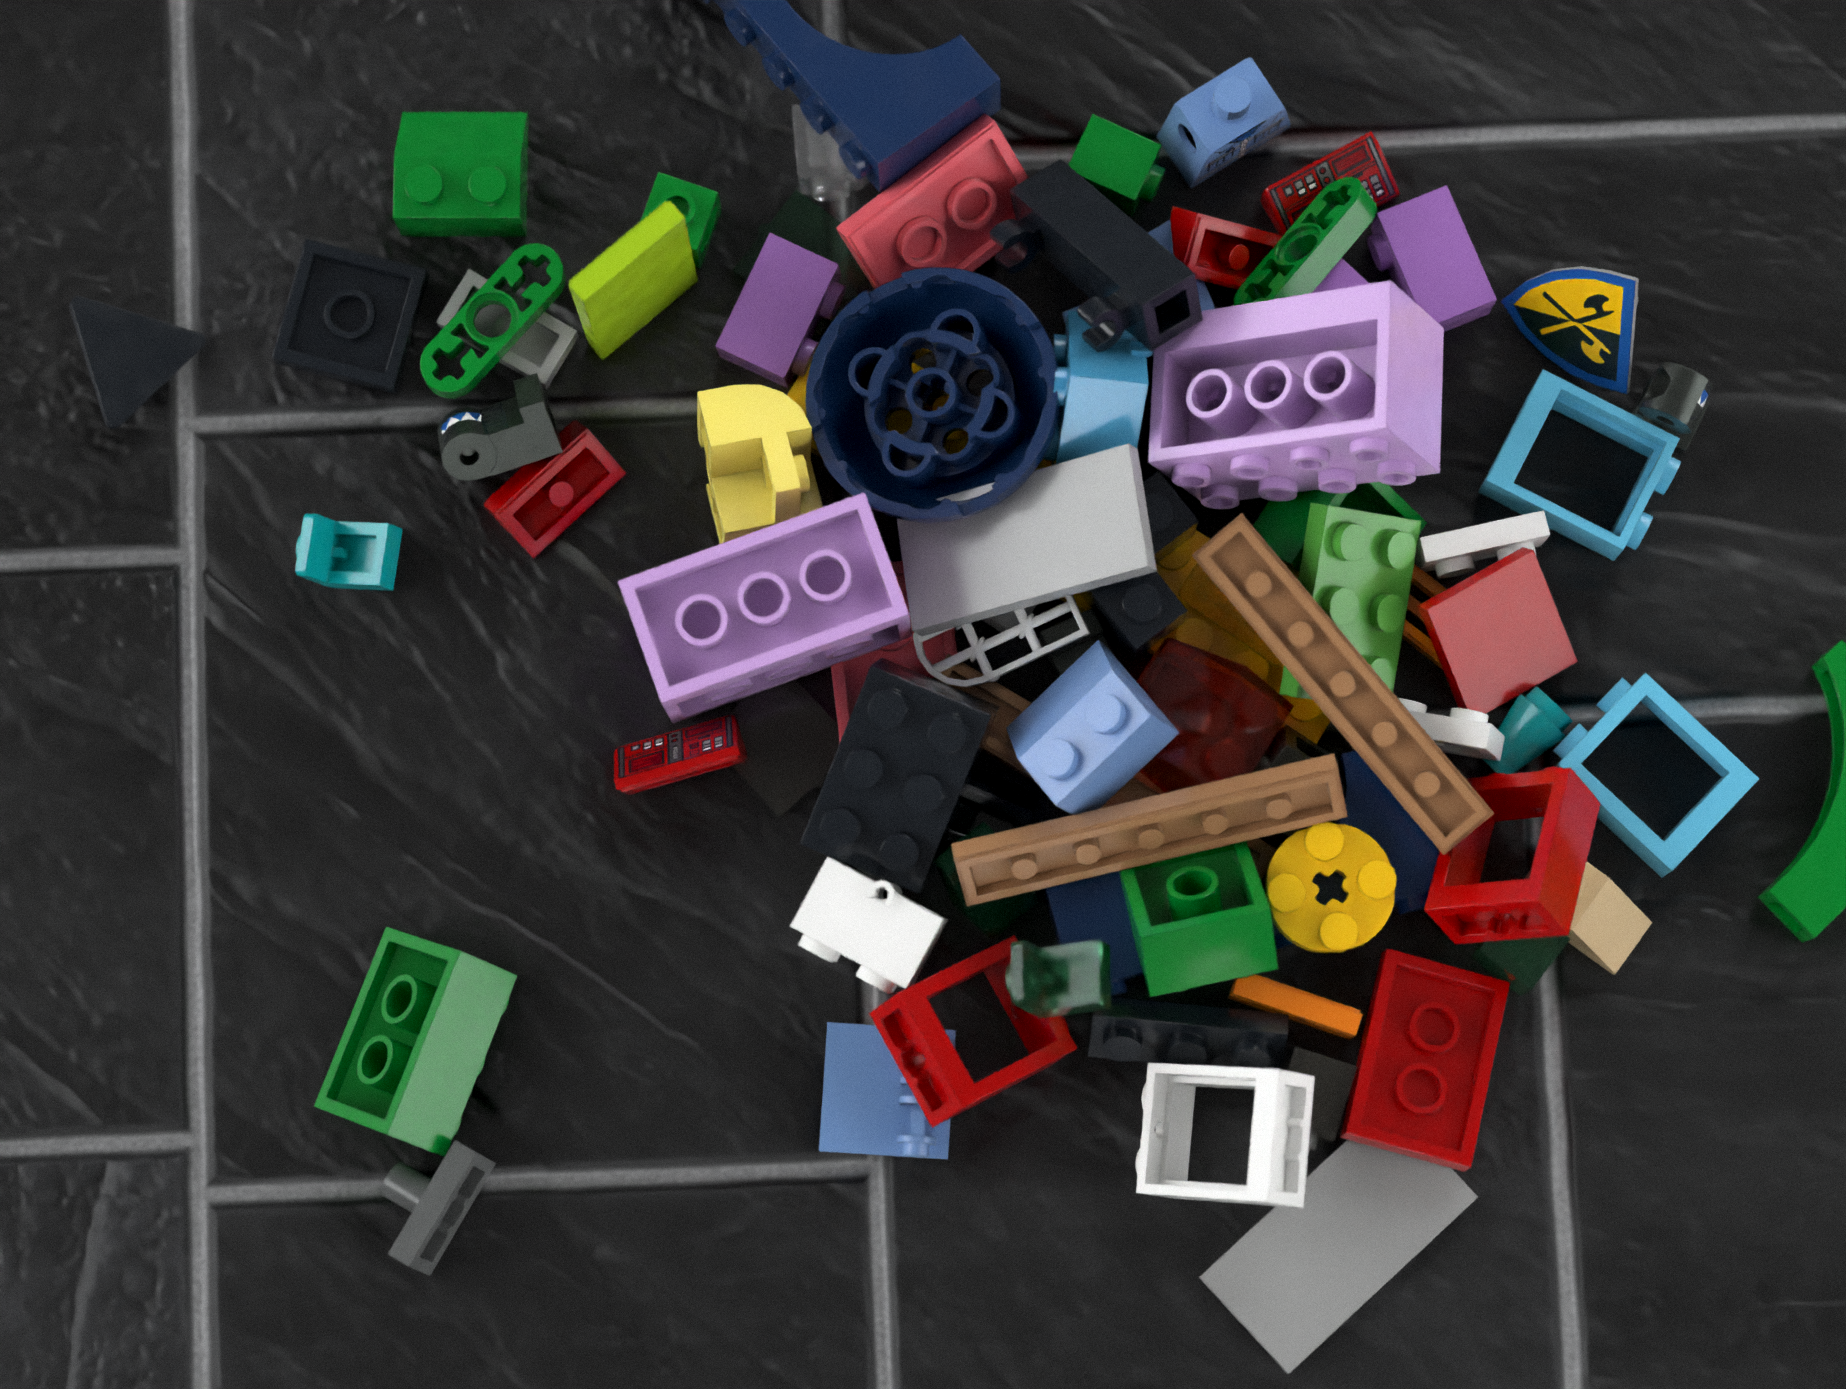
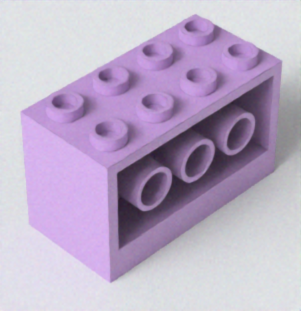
(1299, 396)
(766, 608)

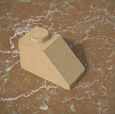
(1605, 921)

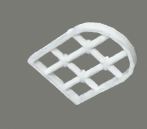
(979, 646)

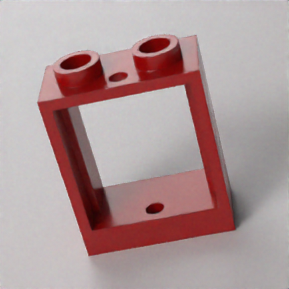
(1521, 907)
(941, 1079)

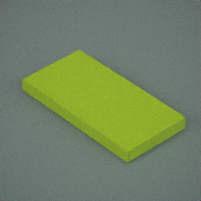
(634, 279)

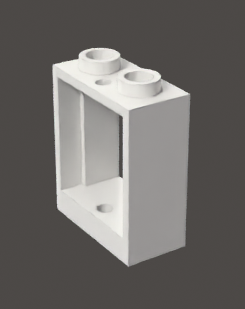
(1277, 1134)

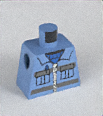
(1226, 121)

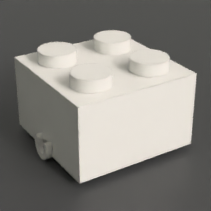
(852, 918)

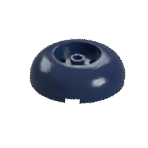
(867, 375)

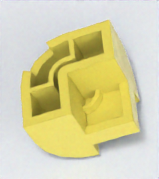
(755, 458)

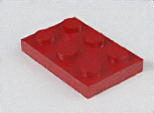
(1425, 1060)

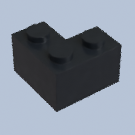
(1144, 607)

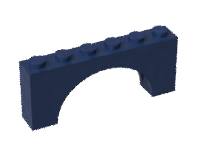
(876, 106)
(1098, 909)

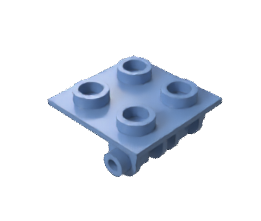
(869, 1101)

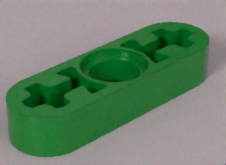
(1324, 229)
(450, 345)

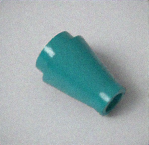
(1529, 730)

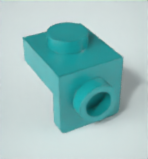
(348, 553)

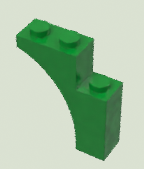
(1814, 883)

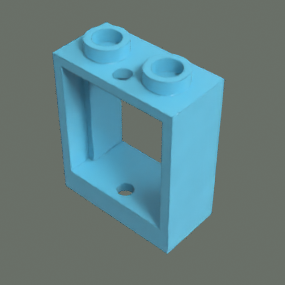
(1605, 418)
(1735, 780)

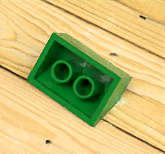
(416, 1040)

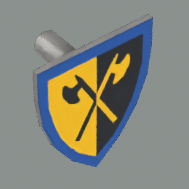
(1581, 322)

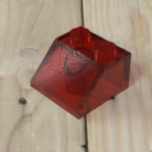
(1217, 707)

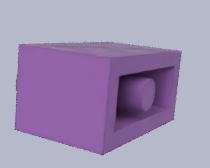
(1432, 258)
(780, 310)

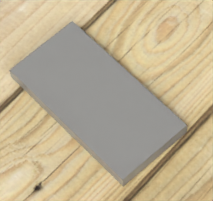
(1048, 540)
(1319, 1263)

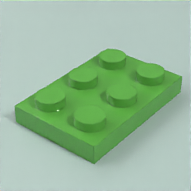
(1361, 577)

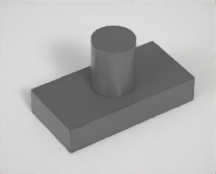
(435, 1204)

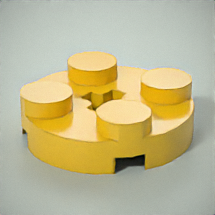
(1326, 850)

